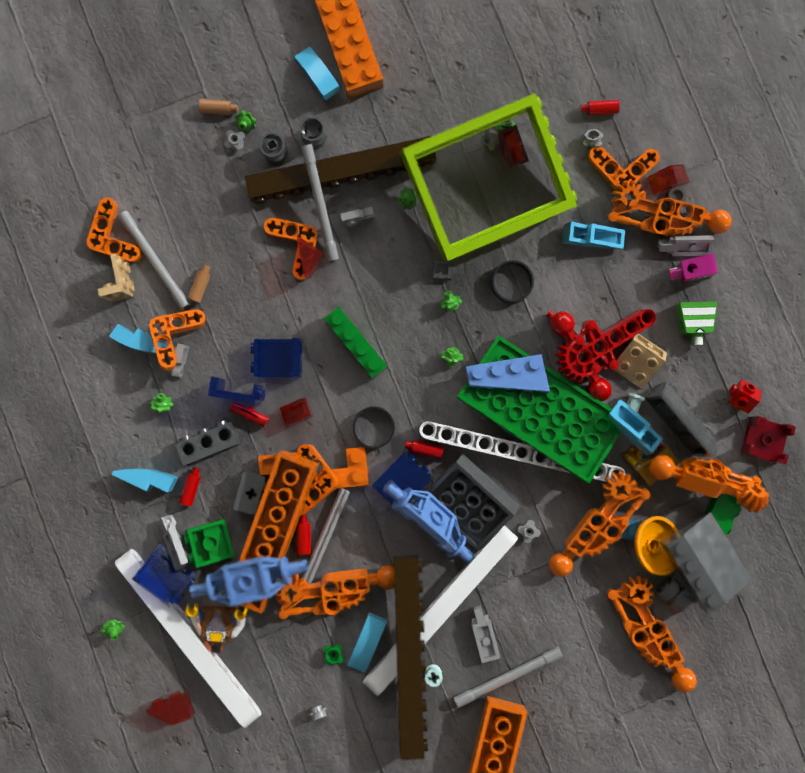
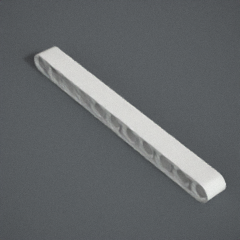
(512, 447)
(446, 603)
(191, 643)

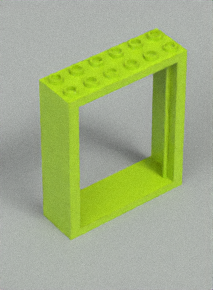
(554, 161)

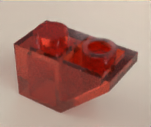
(173, 709)

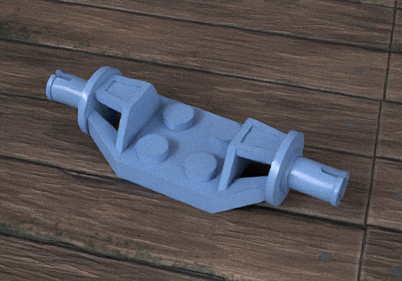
(432, 517)
(249, 580)

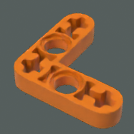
(619, 173)
(276, 233)
(105, 240)
(168, 328)
(320, 478)

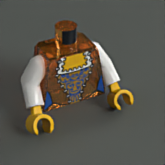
(217, 623)

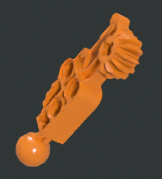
(672, 222)
(711, 479)
(598, 538)
(341, 593)
(650, 644)

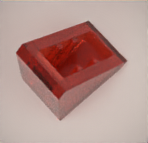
(512, 146)
(667, 178)
(310, 257)
(296, 411)

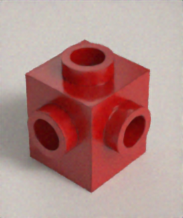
(744, 396)

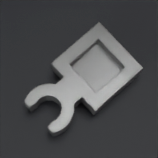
(353, 217)
(181, 353)

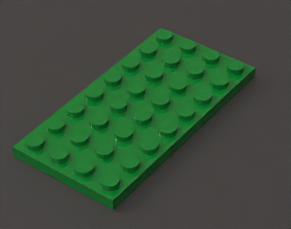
(559, 424)

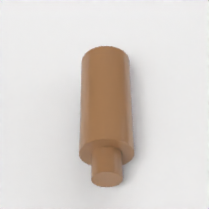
(217, 107)
(199, 285)

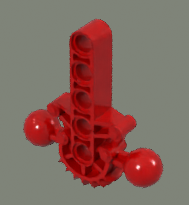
(563, 324)

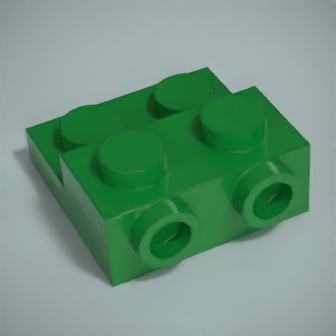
(208, 543)

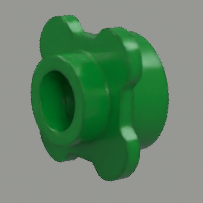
(328, 654)

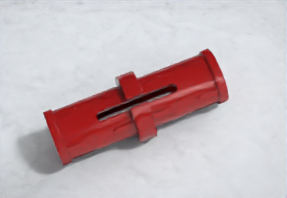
(249, 414)

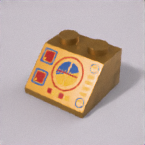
(640, 462)

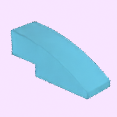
(317, 73)
(593, 236)
(139, 340)
(635, 428)
(147, 478)
(367, 642)

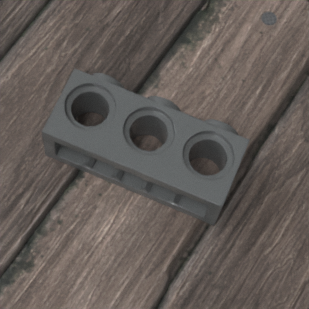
(217, 445)

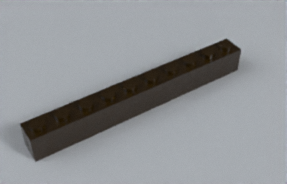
(332, 171)
(409, 662)

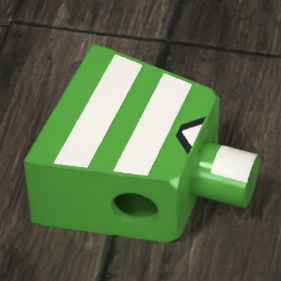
(696, 319)

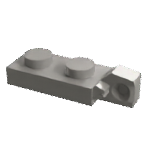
(686, 245)
(173, 542)
(484, 636)

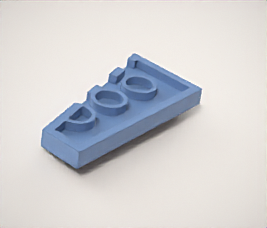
(517, 374)

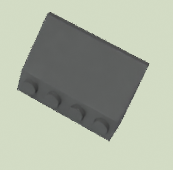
(682, 420)
(475, 500)
(706, 563)

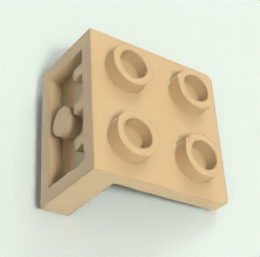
(124, 286)
(640, 360)

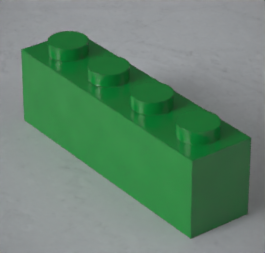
(355, 342)
(724, 511)

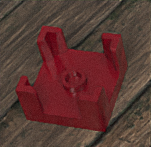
(766, 439)

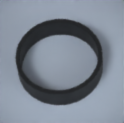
(524, 266)
(354, 423)

